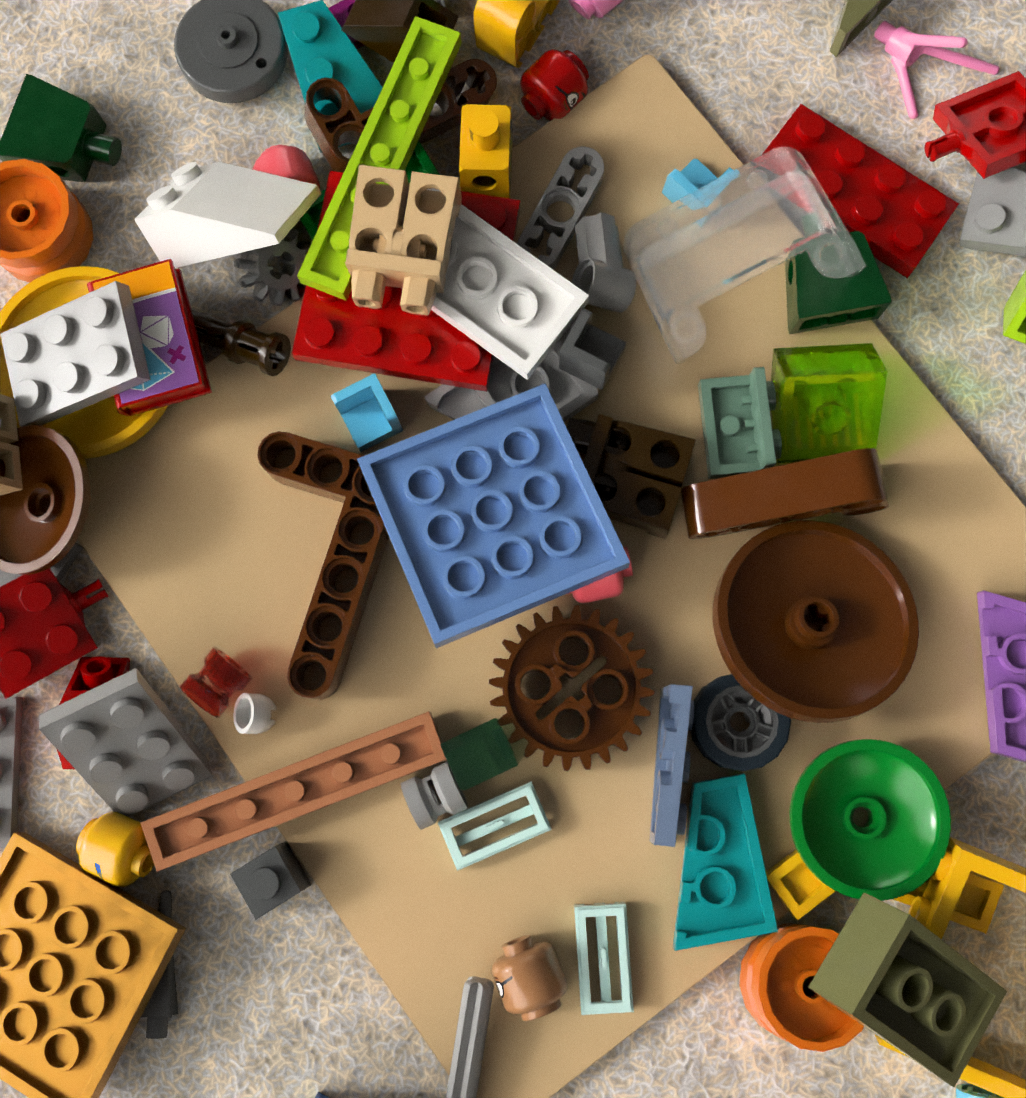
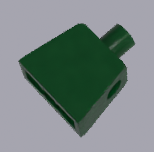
(57, 131)
(825, 302)

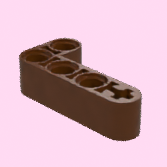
(349, 123)
(786, 493)

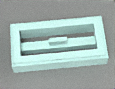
(453, 842)
(606, 1005)

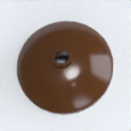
(52, 508)

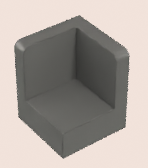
(590, 352)

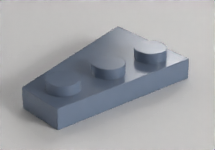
(671, 764)

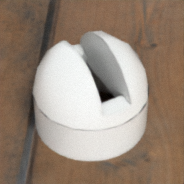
(253, 713)

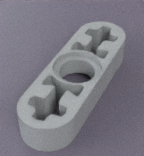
(560, 190)

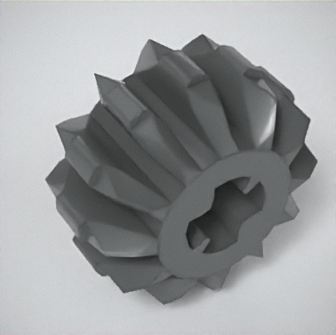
(275, 283)

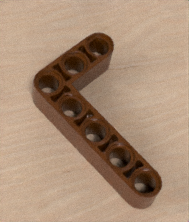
(342, 554)

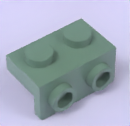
(739, 424)

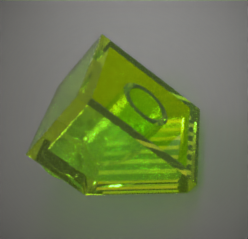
(827, 399)

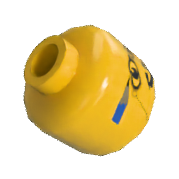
(114, 849)

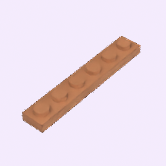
(293, 791)

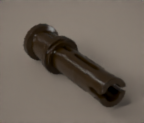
(244, 343)

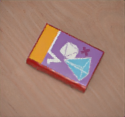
(167, 339)

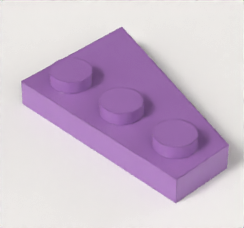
(1004, 668)

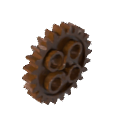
(601, 722)

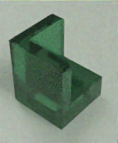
(479, 754)

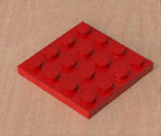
(393, 340)

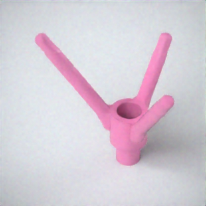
(908, 47)

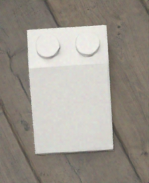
(221, 212)

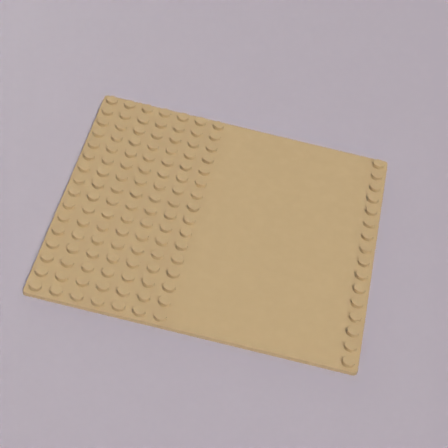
(231, 558)

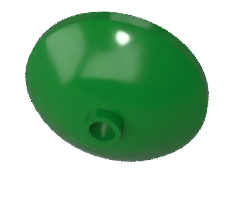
(904, 826)

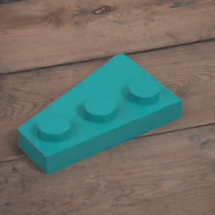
(323, 51)
(723, 868)

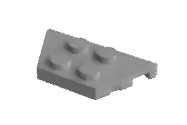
(567, 391)

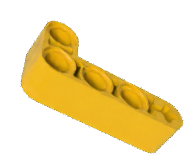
(510, 26)

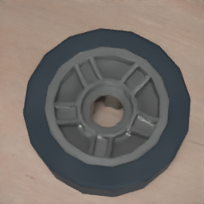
(720, 742)

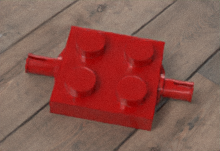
(984, 126)
(41, 628)

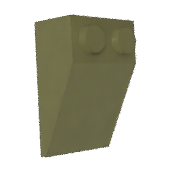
(908, 988)

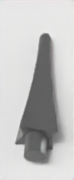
(164, 998)

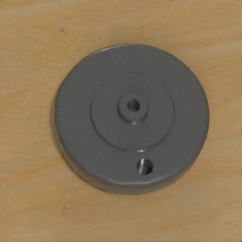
(231, 49)

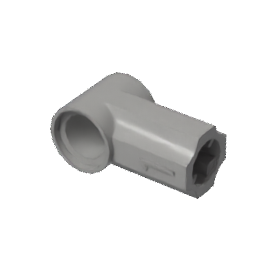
(601, 265)

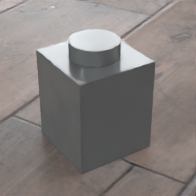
(270, 879)

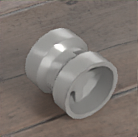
(423, 800)

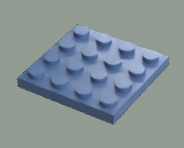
(492, 515)

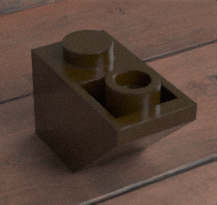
(385, 23)

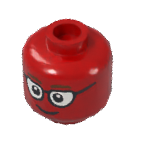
(554, 84)

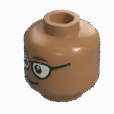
(529, 978)

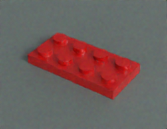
(869, 191)

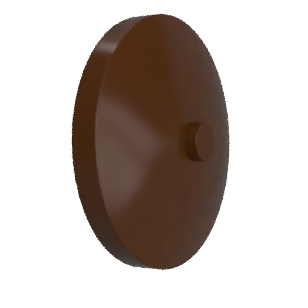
(815, 621)

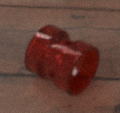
(221, 673)

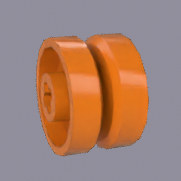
(40, 221)
(775, 992)

